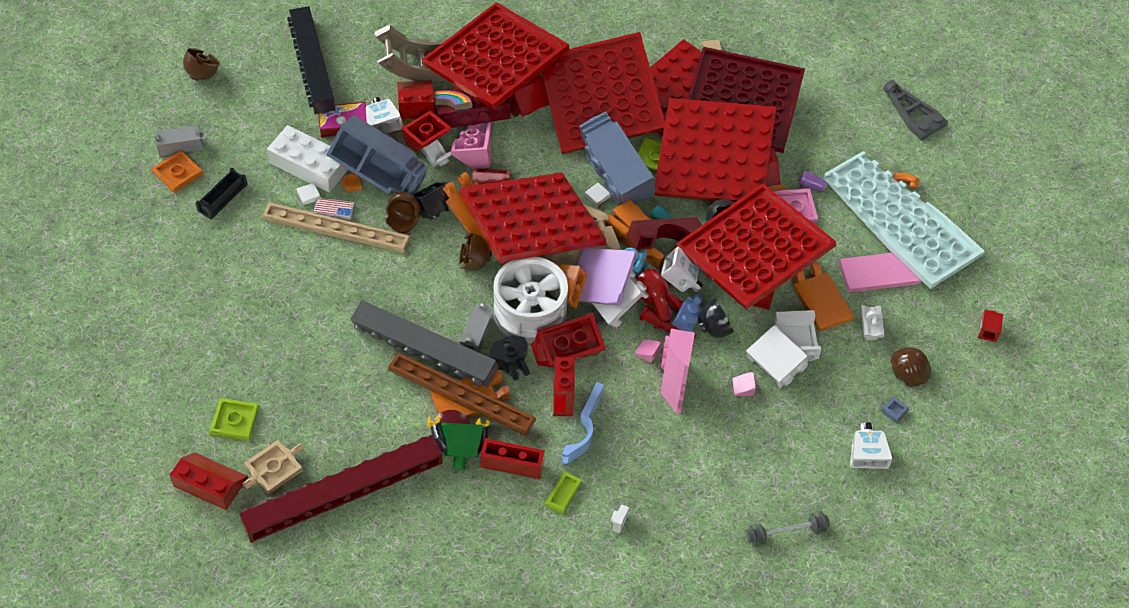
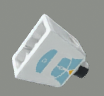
(383, 115)
(681, 271)
(870, 449)

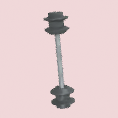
(815, 523)

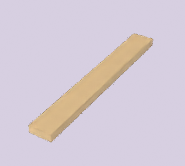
(336, 227)

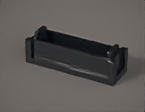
(221, 194)

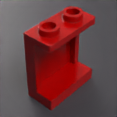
(564, 386)

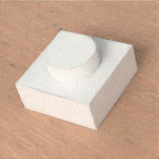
(619, 518)

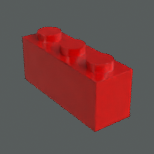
(512, 458)

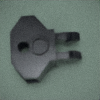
(512, 356)

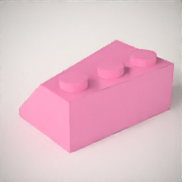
(676, 365)

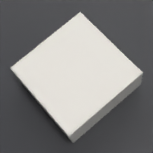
(308, 194)
(597, 194)

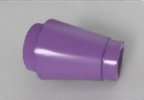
(812, 181)

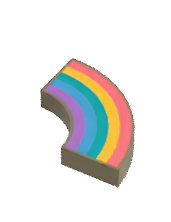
(452, 98)

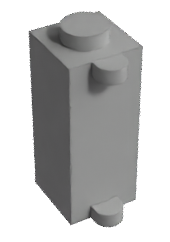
(185, 139)
(477, 327)

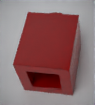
(990, 325)

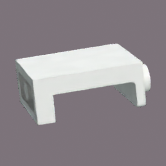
(633, 292)
(800, 330)
(778, 356)

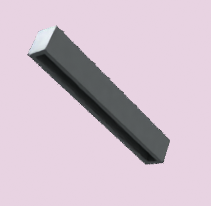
(424, 343)

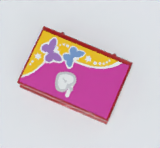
(331, 121)

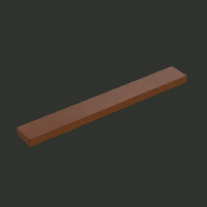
(462, 394)

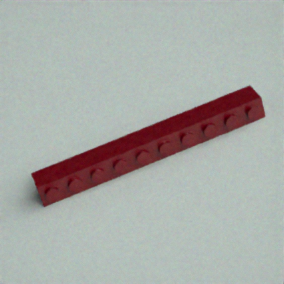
(340, 488)

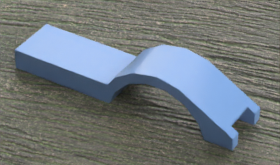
(572, 452)

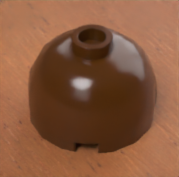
(199, 65)
(476, 251)

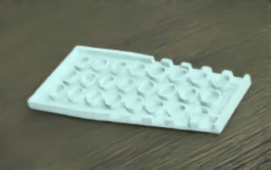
(906, 225)

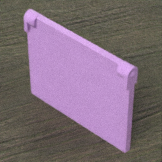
(606, 274)

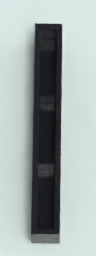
(311, 59)

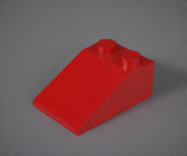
(415, 98)

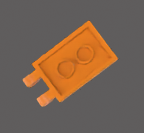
(458, 206)
(823, 297)
(443, 404)

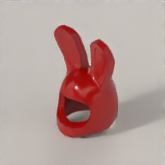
(659, 293)

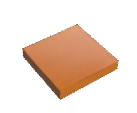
(177, 171)

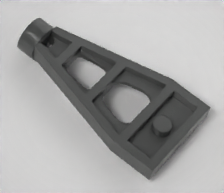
(926, 126)

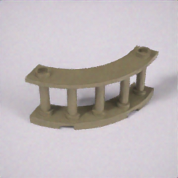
(417, 47)

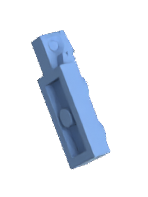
(689, 313)

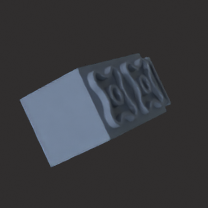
(377, 157)
(616, 160)

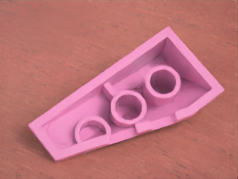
(474, 146)

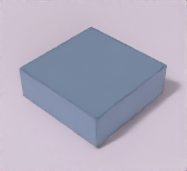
(895, 409)

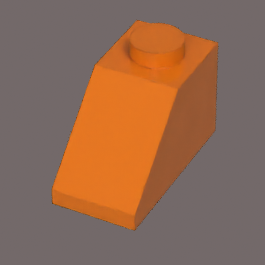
(576, 279)

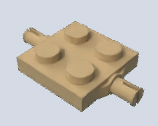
(273, 467)

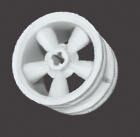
(528, 282)

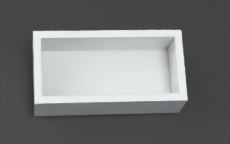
(305, 158)

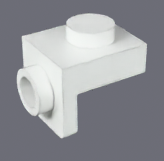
(436, 154)

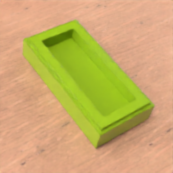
(563, 492)

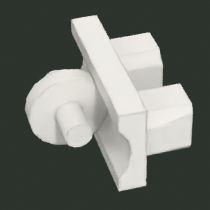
(872, 322)

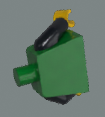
(459, 439)

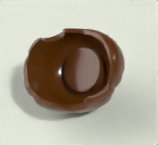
(402, 212)
(911, 366)

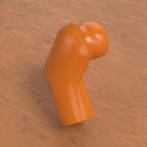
(906, 177)

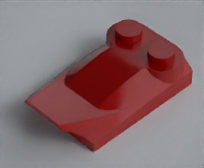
(568, 339)

